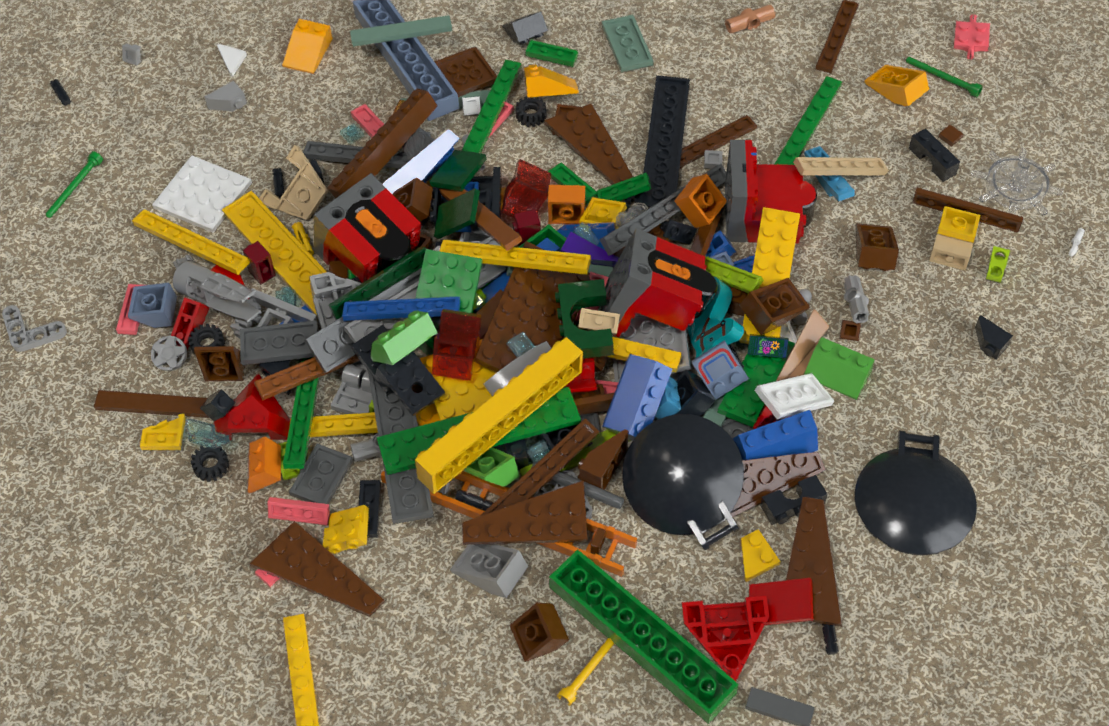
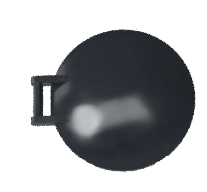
(684, 477)
(915, 498)

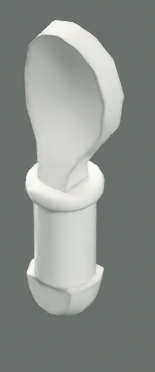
(1076, 241)

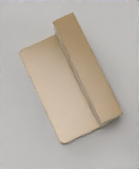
(951, 252)
(598, 320)

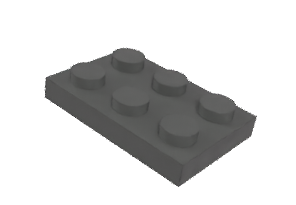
(321, 475)

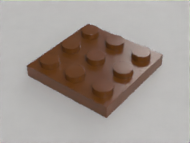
(467, 71)

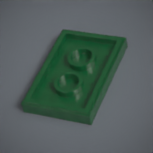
(458, 170)
(457, 214)

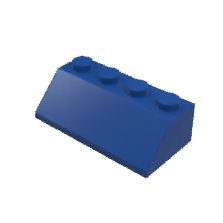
(637, 395)
(783, 437)

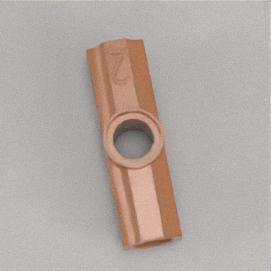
(750, 18)

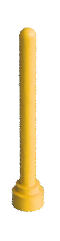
(570, 691)

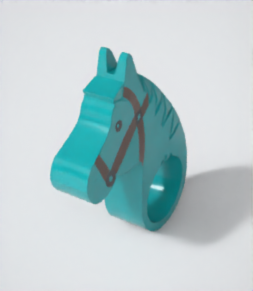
(710, 327)

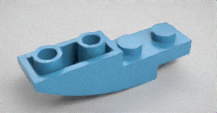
(832, 184)

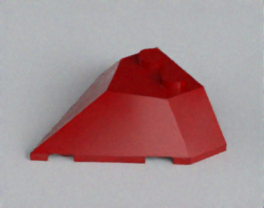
(254, 415)
(727, 629)

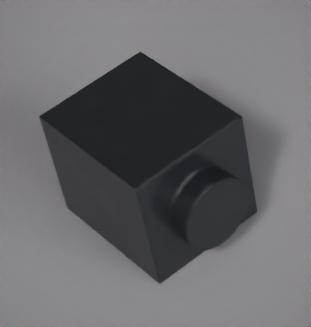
(217, 405)

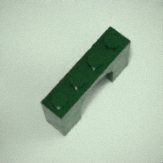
(582, 295)

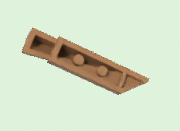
(804, 347)

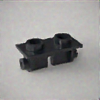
(678, 231)

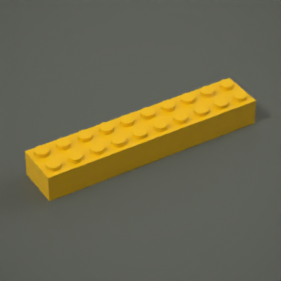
(498, 415)

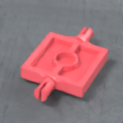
(971, 36)

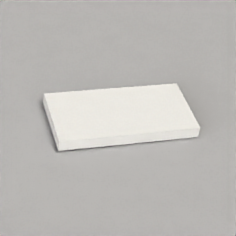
(794, 395)

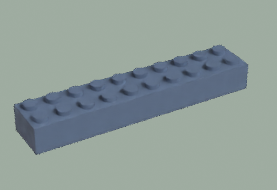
(408, 57)

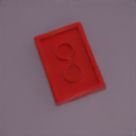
(787, 600)

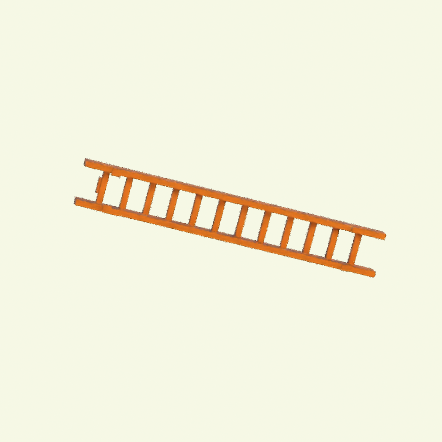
(565, 548)

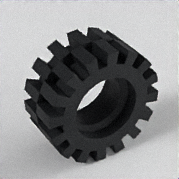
(530, 118)
(206, 332)
(212, 472)

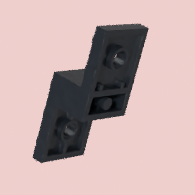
(400, 376)

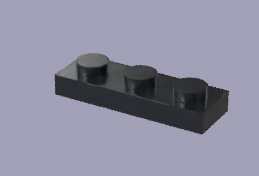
(370, 496)

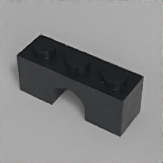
(943, 161)
(779, 508)

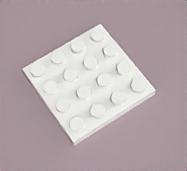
(201, 193)

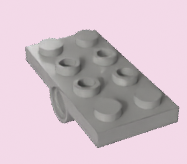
(355, 390)

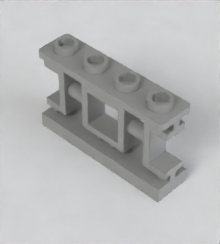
(276, 309)

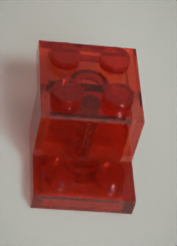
(526, 189)
(456, 344)

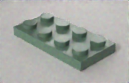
(627, 43)

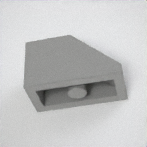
(226, 98)

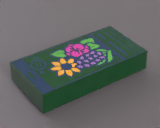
(768, 346)

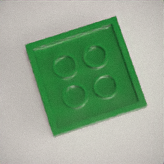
(449, 276)

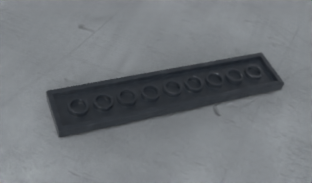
(665, 138)

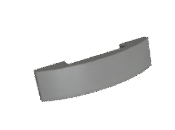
(515, 368)

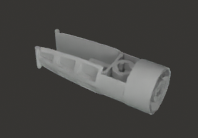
(214, 290)

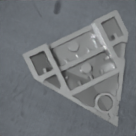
(325, 290)

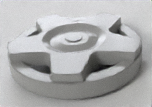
(168, 353)

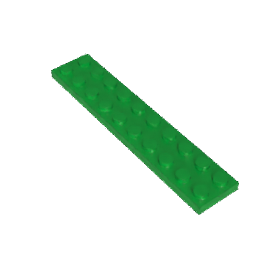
(403, 447)

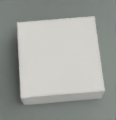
(471, 106)

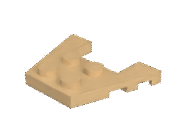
(304, 191)

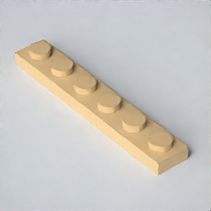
(840, 166)

